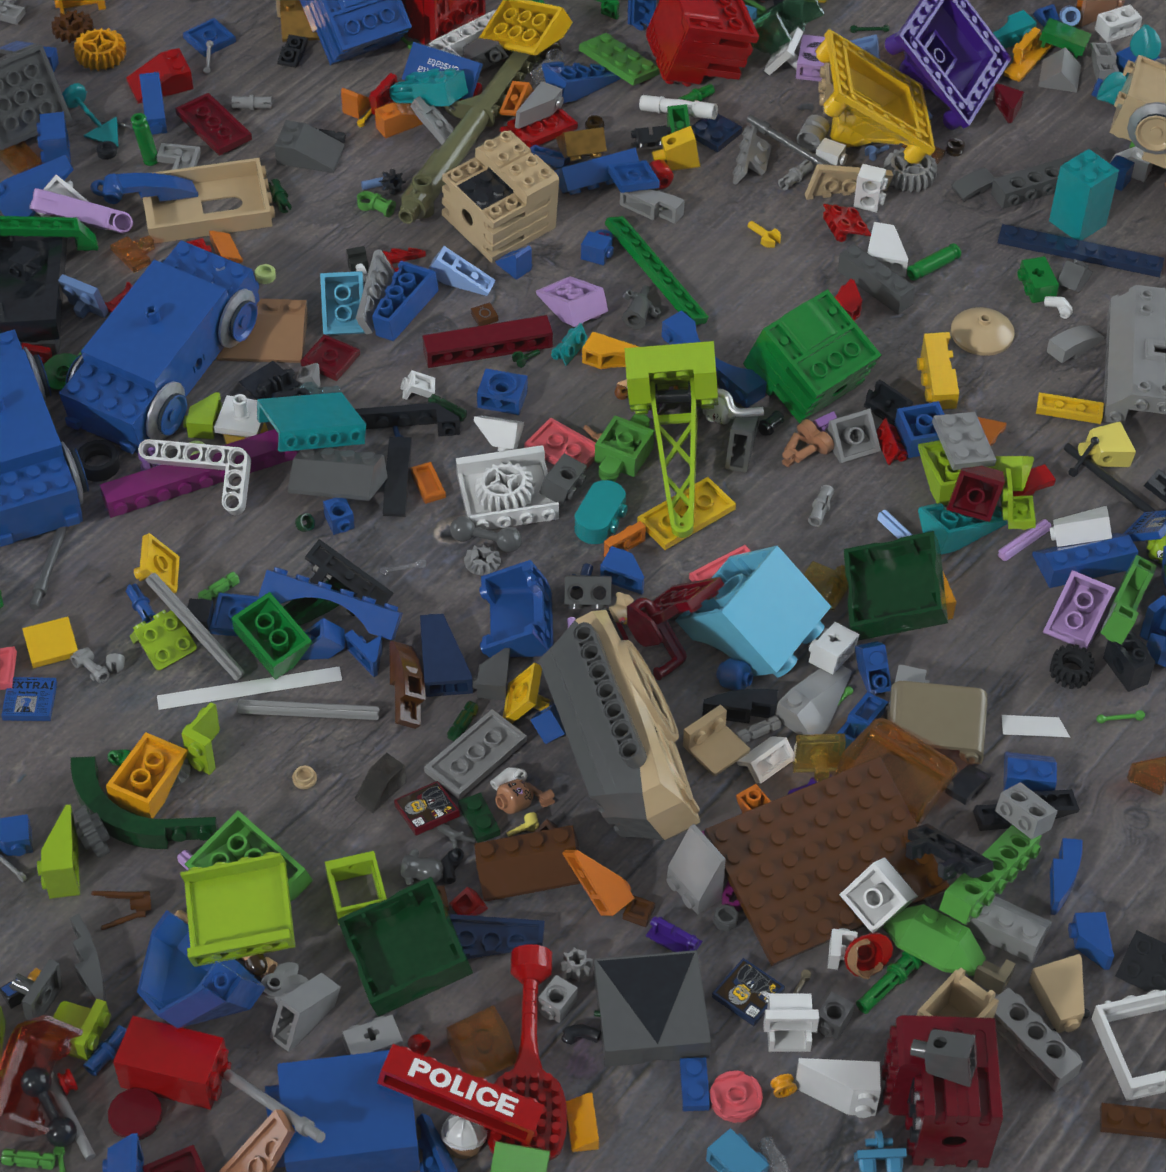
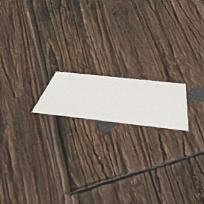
(1033, 726)

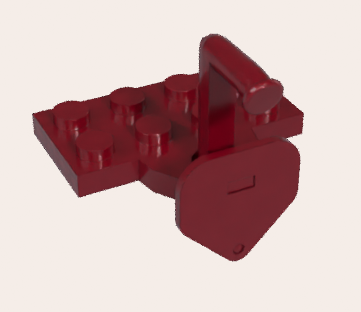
(649, 618)

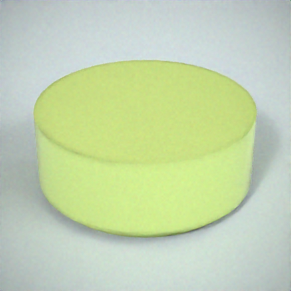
(265, 274)

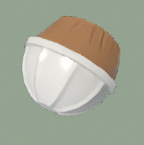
(462, 1137)

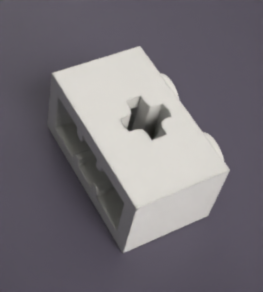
(833, 647)

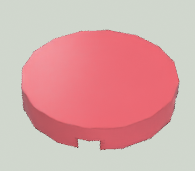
(736, 1096)

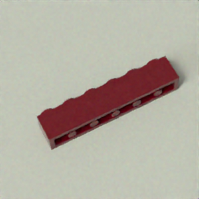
(487, 341)

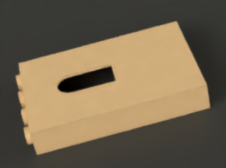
(185, 217)

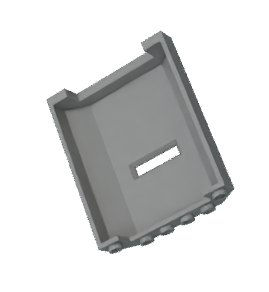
(1132, 369)

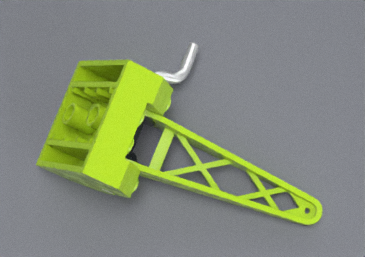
(692, 369)

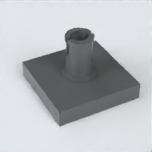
(41, 992)

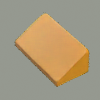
(582, 1123)

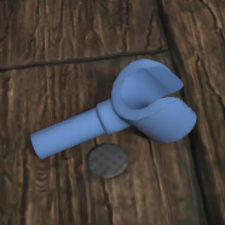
(872, 151)

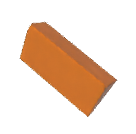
(224, 246)

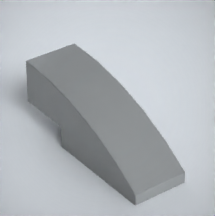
(1103, 60)
(654, 204)
(1073, 342)

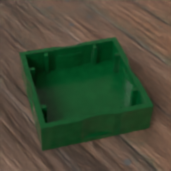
(895, 586)
(405, 946)

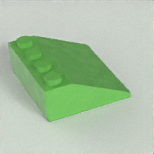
(244, 839)

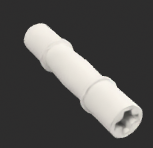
(695, 108)

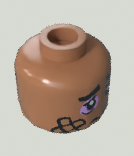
(514, 796)

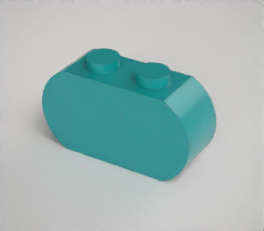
(600, 512)

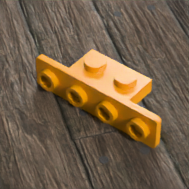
(1026, 55)

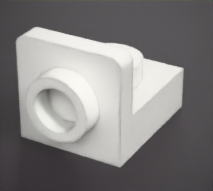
(418, 384)
(838, 943)

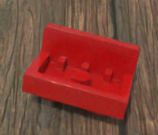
(381, 93)

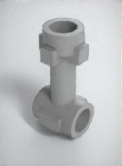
(84, 657)

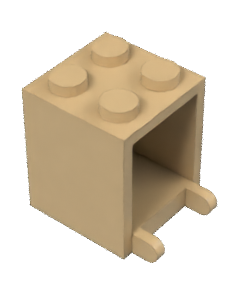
(960, 998)

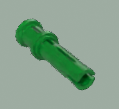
(896, 974)

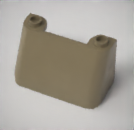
(942, 716)

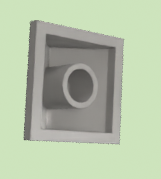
(1060, 72)
(854, 435)

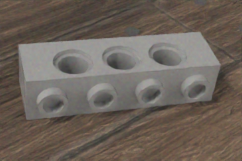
(1035, 1052)

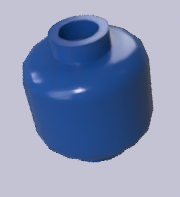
(734, 674)

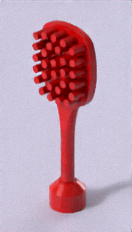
(531, 967)

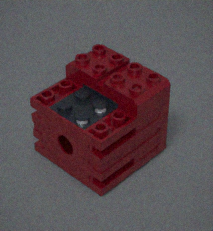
(944, 1117)

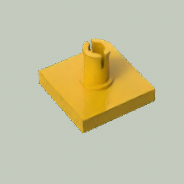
(160, 560)
(523, 694)

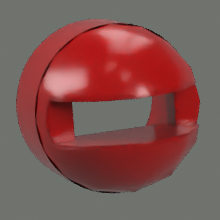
(419, 1043)

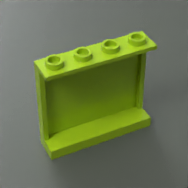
(238, 909)

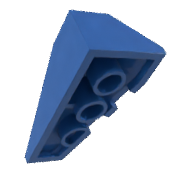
(577, 80)
(18, 190)

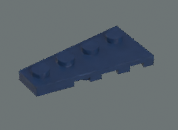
(495, 935)

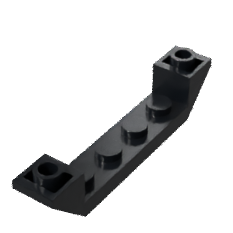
(411, 415)

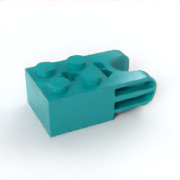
(433, 86)

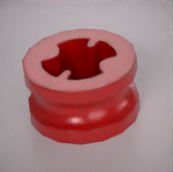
(67, 1081)

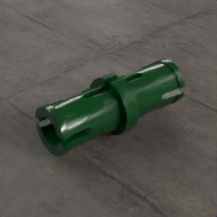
(279, 196)

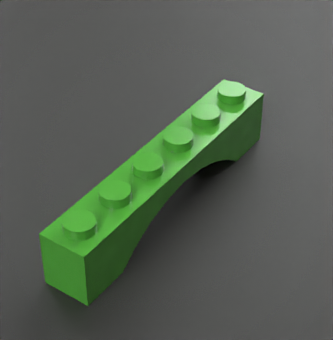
(1127, 599)

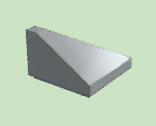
(309, 374)

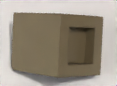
(994, 977)

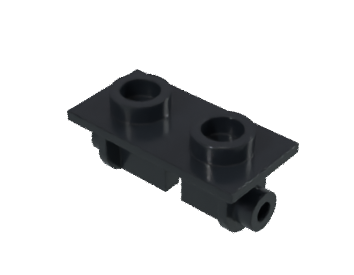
(643, 137)

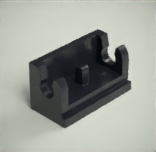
(886, 401)

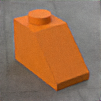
(515, 97)

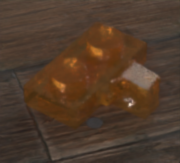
(134, 253)

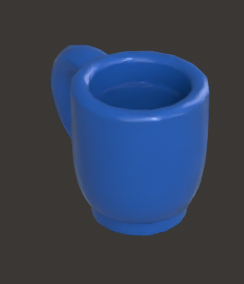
(110, 189)

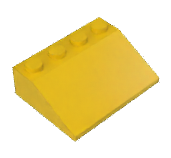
(527, 26)

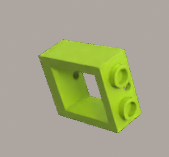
(349, 868)

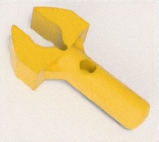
(767, 236)

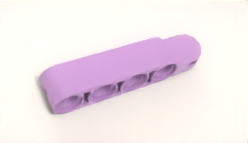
(88, 213)

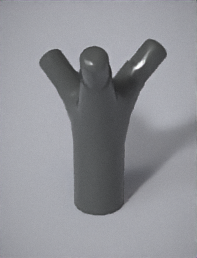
(454, 835)

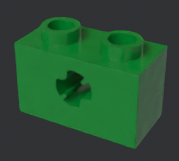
(1037, 279)

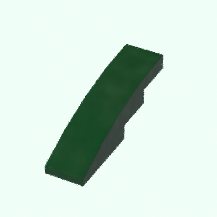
(308, 608)

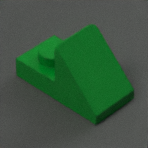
(677, 117)

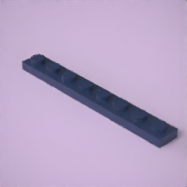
(1081, 250)

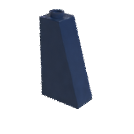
(442, 660)

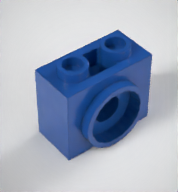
(502, 391)

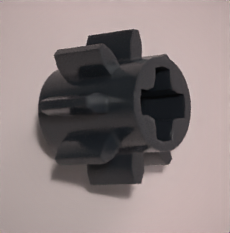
(389, 186)

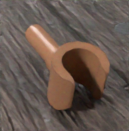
(594, 435)
(545, 798)

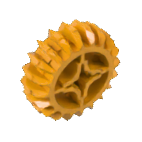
(100, 49)

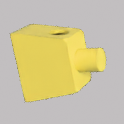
(1113, 446)

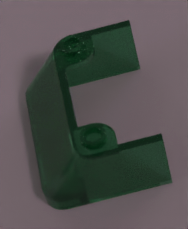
(781, 20)

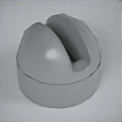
(115, 662)

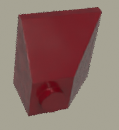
(976, 492)

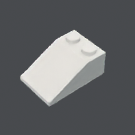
(842, 1084)

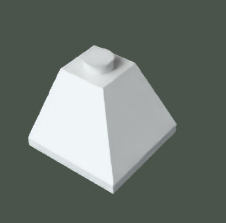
(500, 432)

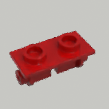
(889, 443)

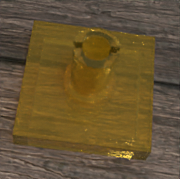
(818, 754)

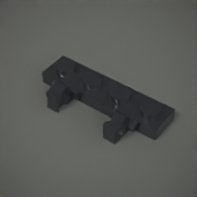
(334, 566)
(957, 856)

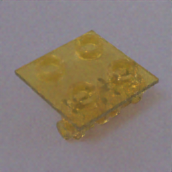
(828, 582)

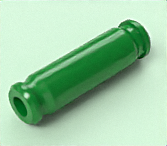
(144, 139)
(934, 262)

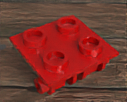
(844, 221)

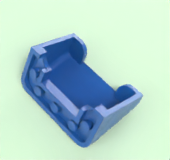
(518, 611)

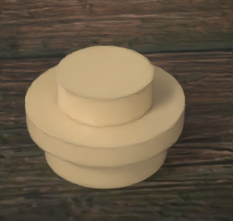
(304, 777)

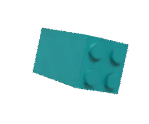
(1083, 195)

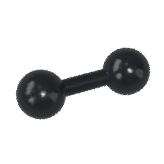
(36, 1083)

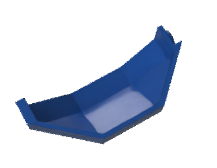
(190, 993)

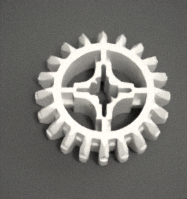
(504, 487)

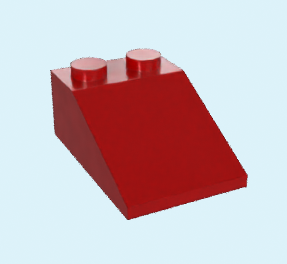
(173, 73)

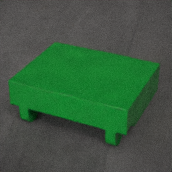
(1065, 36)

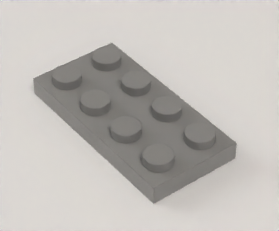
(475, 754)

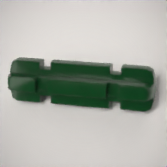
(460, 412)
(462, 721)

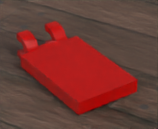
(544, 129)

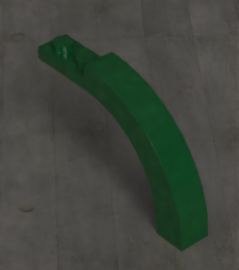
(129, 827)

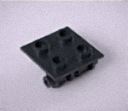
(269, 380)
(1144, 963)

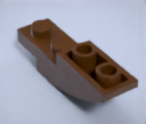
(409, 684)

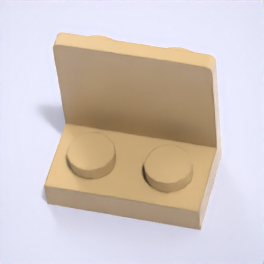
(713, 742)

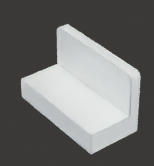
(768, 758)

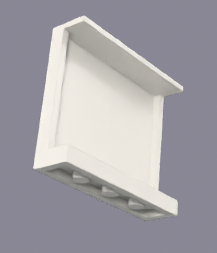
(538, 510)

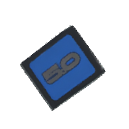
(11, 996)

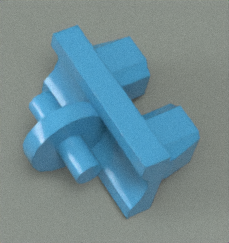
(892, 1157)

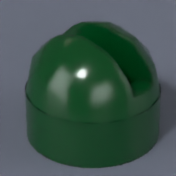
(310, 522)

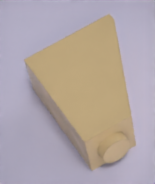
(1061, 992)

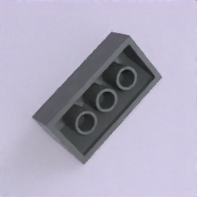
(337, 473)

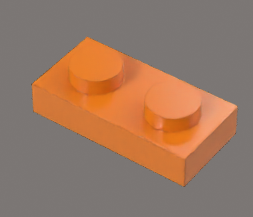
(626, 539)

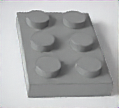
(963, 440)

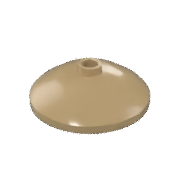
(982, 331)

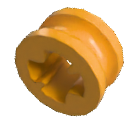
(783, 1085)

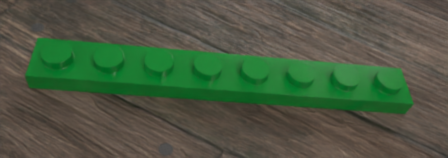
(655, 269)

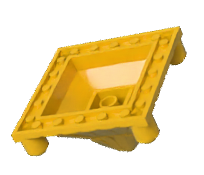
(874, 101)

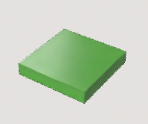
(518, 1158)

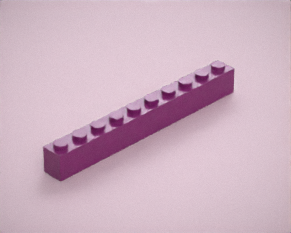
(171, 481)

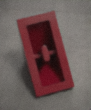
(1008, 101)

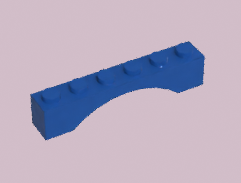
(742, 384)
(376, 618)

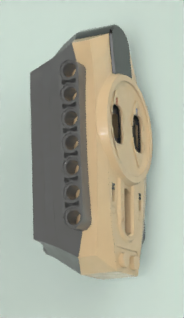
(619, 729)

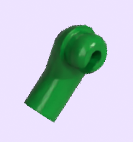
(117, 757)

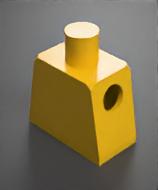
(679, 150)

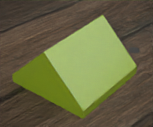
(1019, 466)

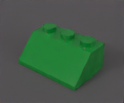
(271, 635)

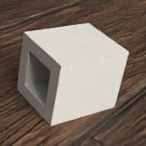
(832, 152)

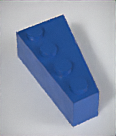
(404, 299)

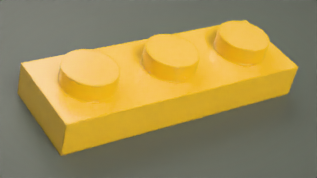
(1070, 408)

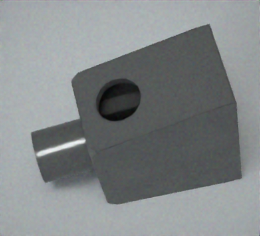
(948, 1055)

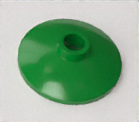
(56, 368)

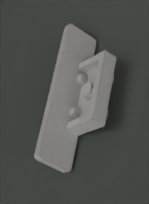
(753, 154)

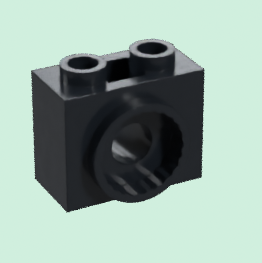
(1130, 661)

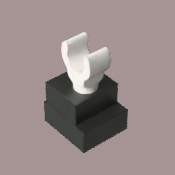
(357, 260)

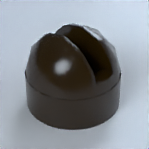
(256, 965)

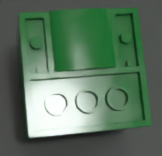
(812, 356)

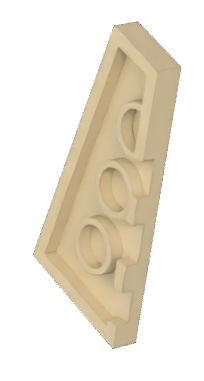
(834, 180)

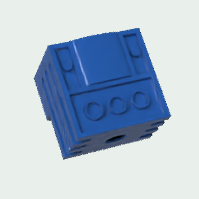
(356, 26)

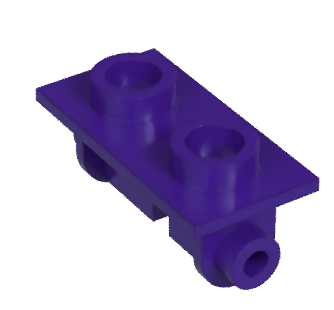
(672, 936)

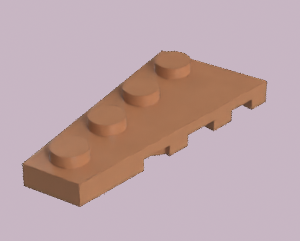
(264, 1147)

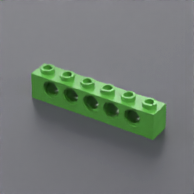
(1009, 855)

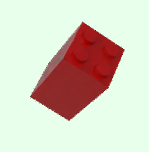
(172, 1062)

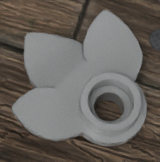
(286, 978)

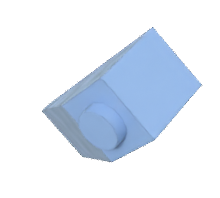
(459, 273)

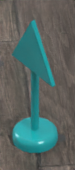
(75, 96)

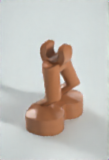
(811, 435)

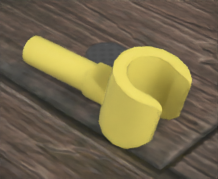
(531, 824)

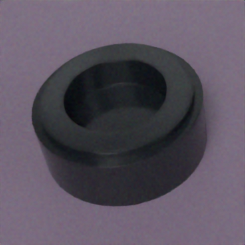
(106, 150)

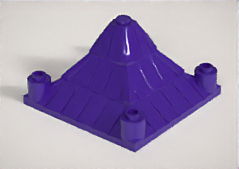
(950, 55)

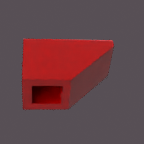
(850, 299)

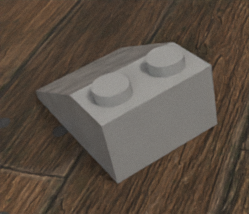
(697, 871)

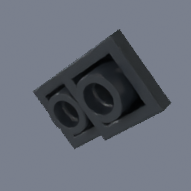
(293, 51)

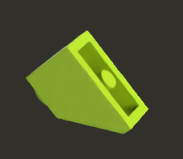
(202, 417)

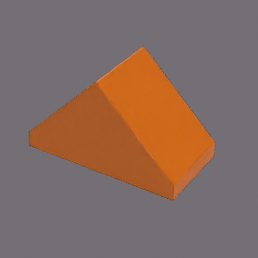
(354, 103)

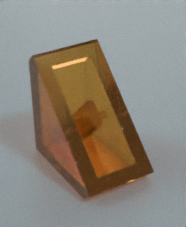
(1149, 774)

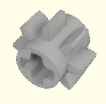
(576, 957)

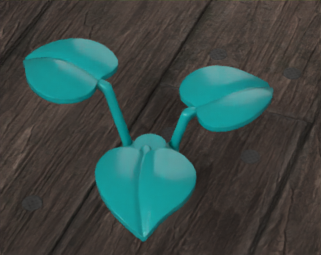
(1144, 43)

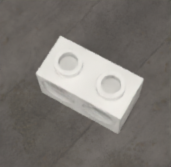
(1118, 23)
(870, 188)

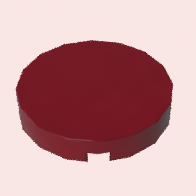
(135, 1112)

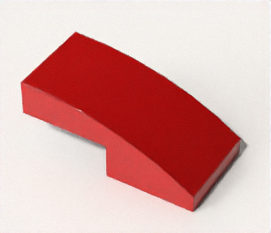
(1038, 478)

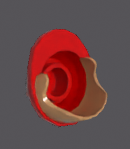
(868, 954)

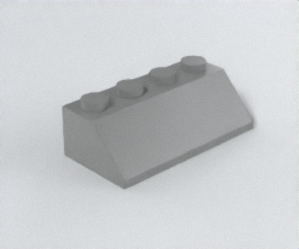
(1009, 928)

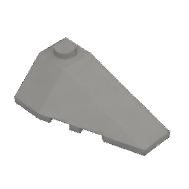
(812, 702)

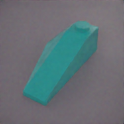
(956, 529)

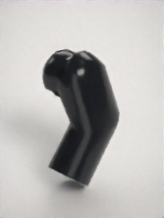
(450, 863)
(580, 1030)

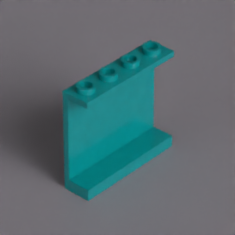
(312, 421)

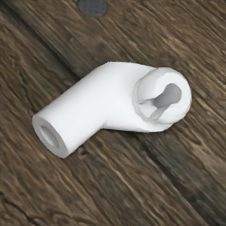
(1061, 303)
(508, 775)

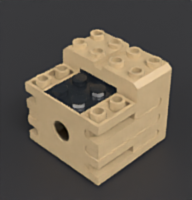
(501, 196)

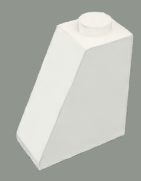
(887, 248)
(1082, 527)

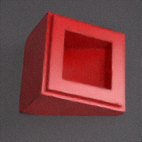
(468, 903)

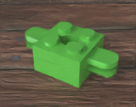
(624, 446)

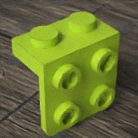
(1017, 509)
(163, 639)
(198, 739)
(90, 1020)

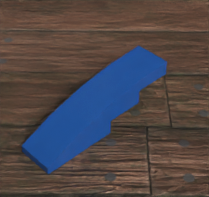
(154, 184)

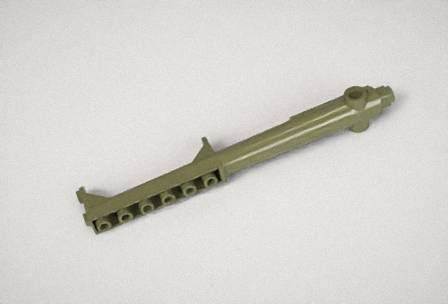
(475, 115)

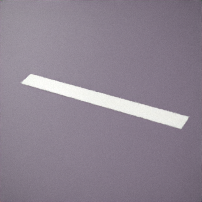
(249, 688)

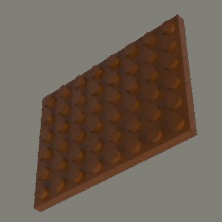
(808, 847)

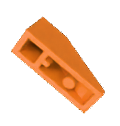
(395, 118)
(604, 887)

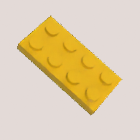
(709, 506)

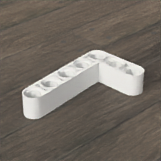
(455, 40)
(204, 460)

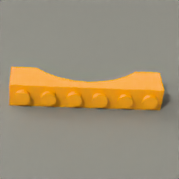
(605, 352)

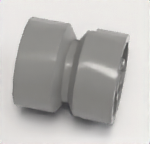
(813, 132)

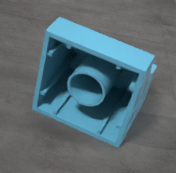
(759, 612)

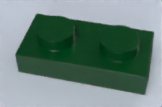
(479, 817)

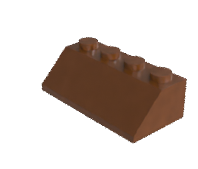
(526, 863)

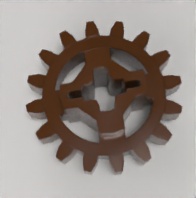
(71, 25)

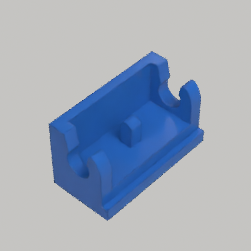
(640, 12)

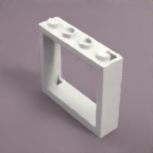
(1128, 1007)

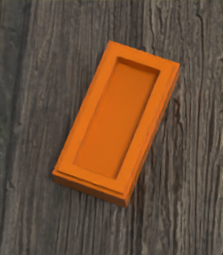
(428, 482)

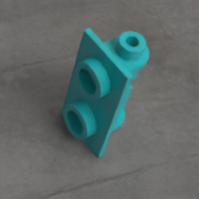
(570, 345)

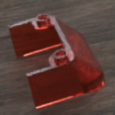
(31, 1044)

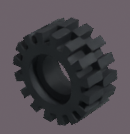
(1075, 656)

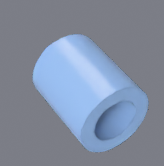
(1070, 15)

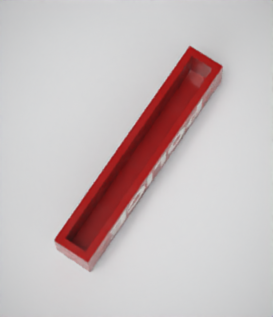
(460, 1093)

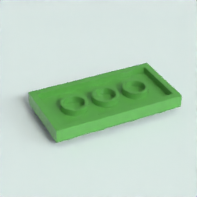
(619, 59)

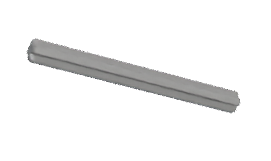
(195, 626)
(308, 709)

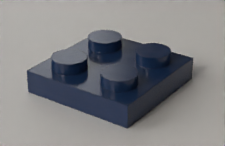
(716, 132)

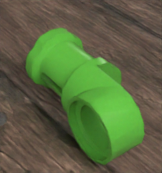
(377, 203)

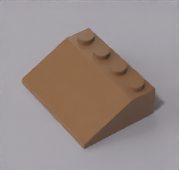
(276, 334)

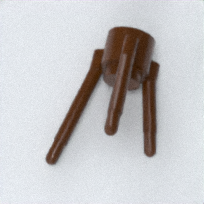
(139, 901)

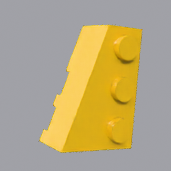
(937, 370)

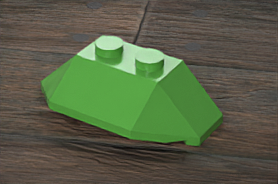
(935, 939)

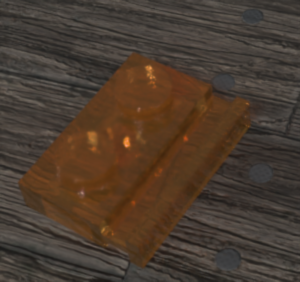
(19, 158)

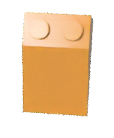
(146, 776)

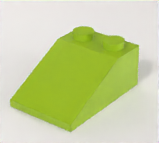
(938, 471)
(61, 858)

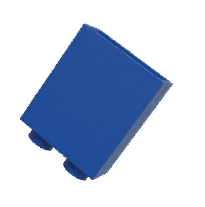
(362, 1121)

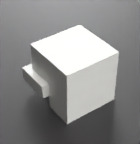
(790, 1022)

